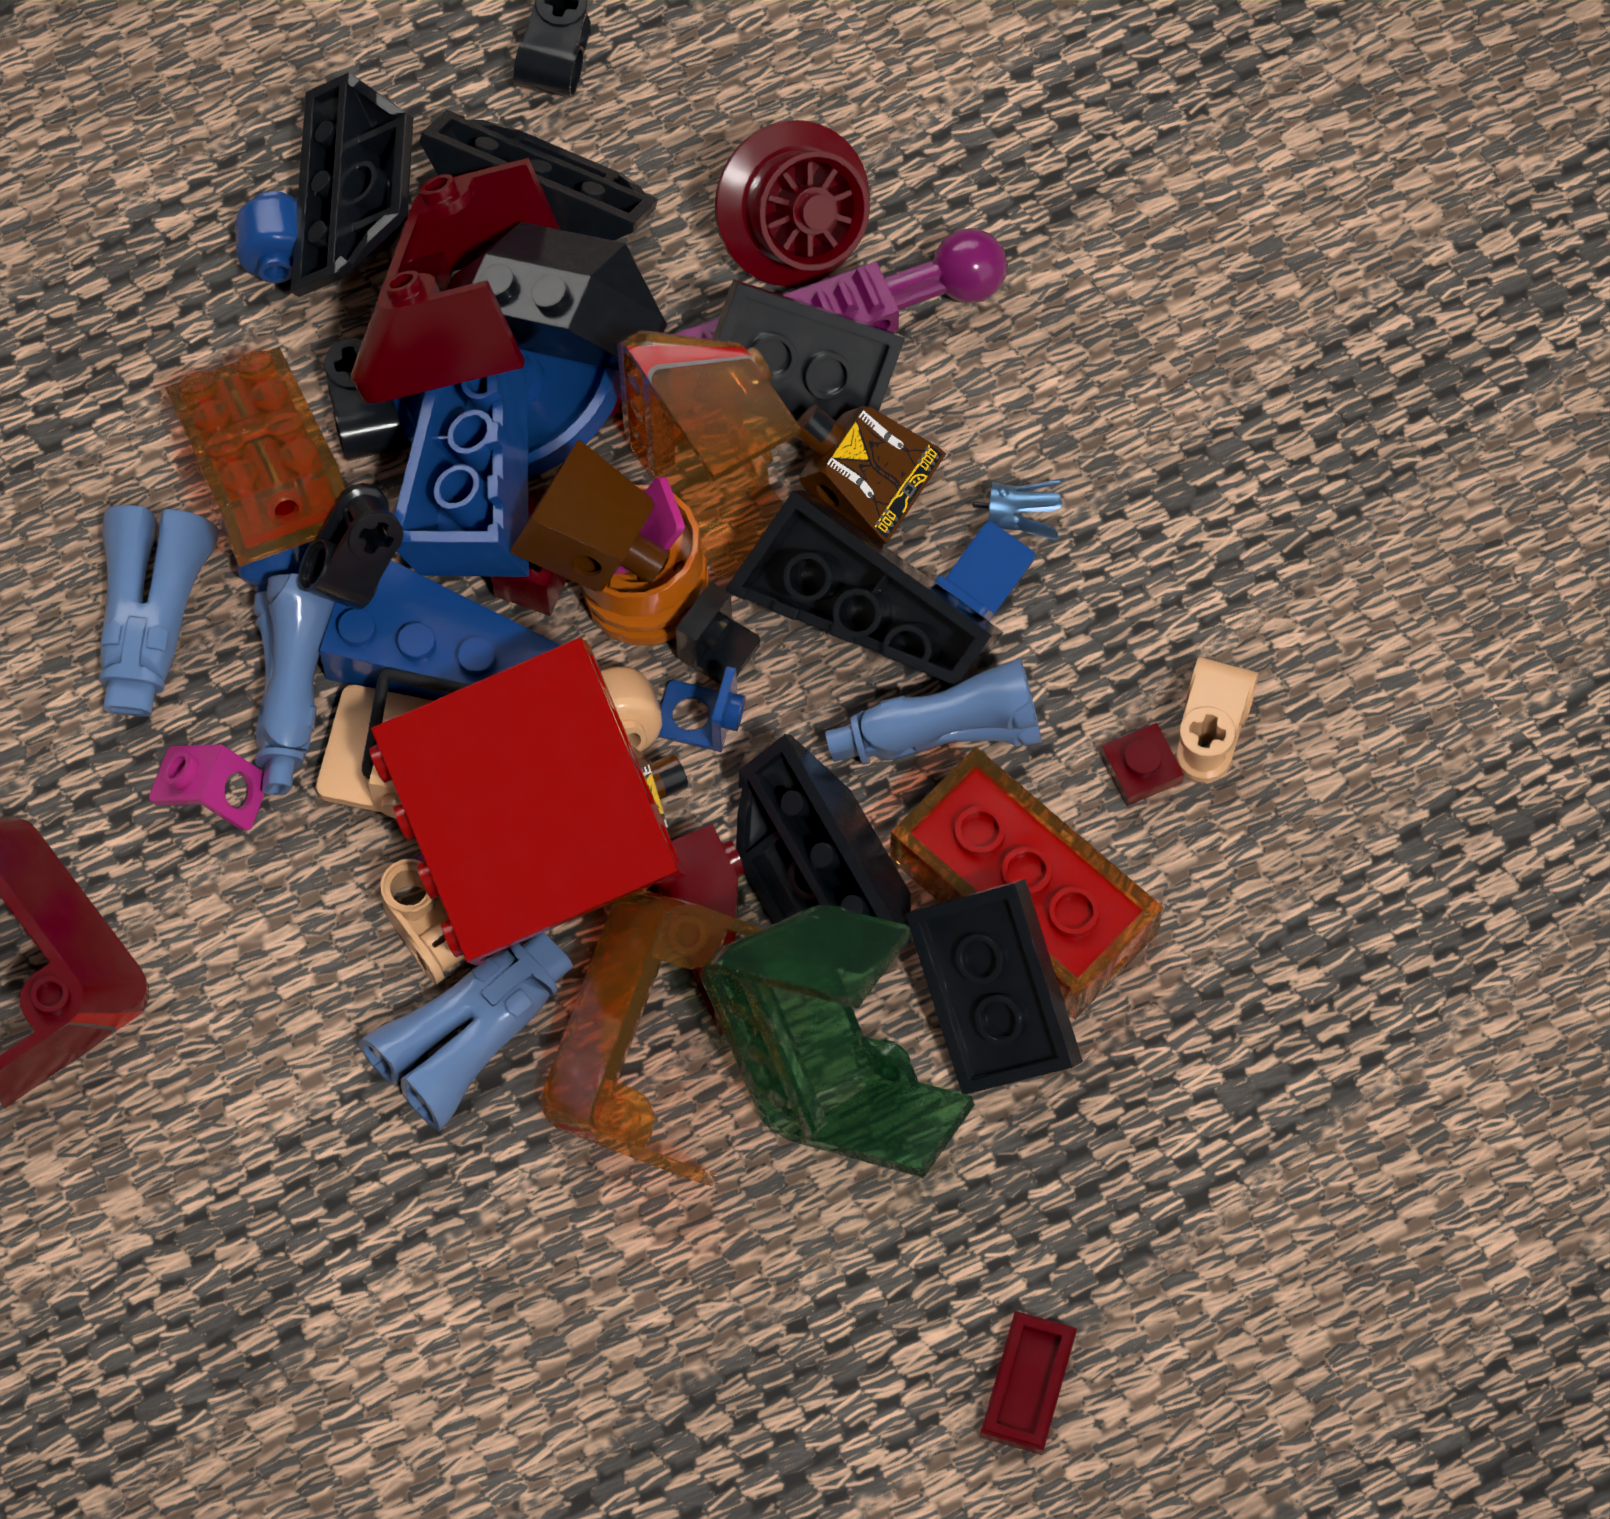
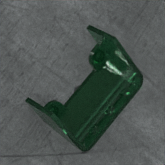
(801, 1050)

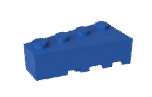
(468, 479)
(422, 631)

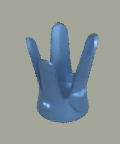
(1012, 500)

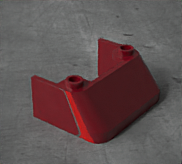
(90, 976)

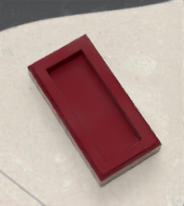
(1028, 1382)

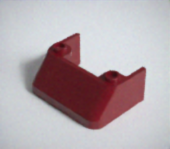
(439, 336)

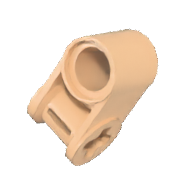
(1214, 712)
(418, 923)

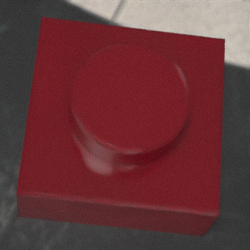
(1141, 764)

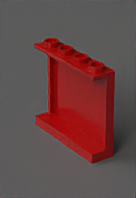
(524, 801)

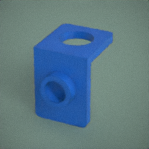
(988, 570)
(724, 710)

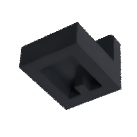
(711, 638)

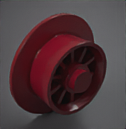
(792, 203)

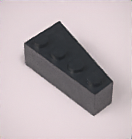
(860, 592)

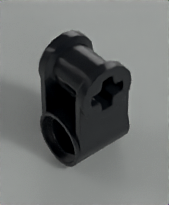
(553, 47)
(361, 426)
(350, 552)

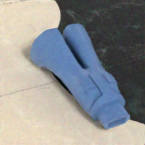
(292, 635)
(141, 636)
(983, 708)
(495, 1003)

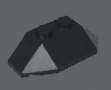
(349, 181)
(579, 191)
(566, 292)
(811, 840)

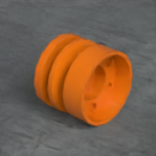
(651, 612)

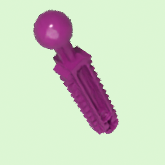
(964, 267)

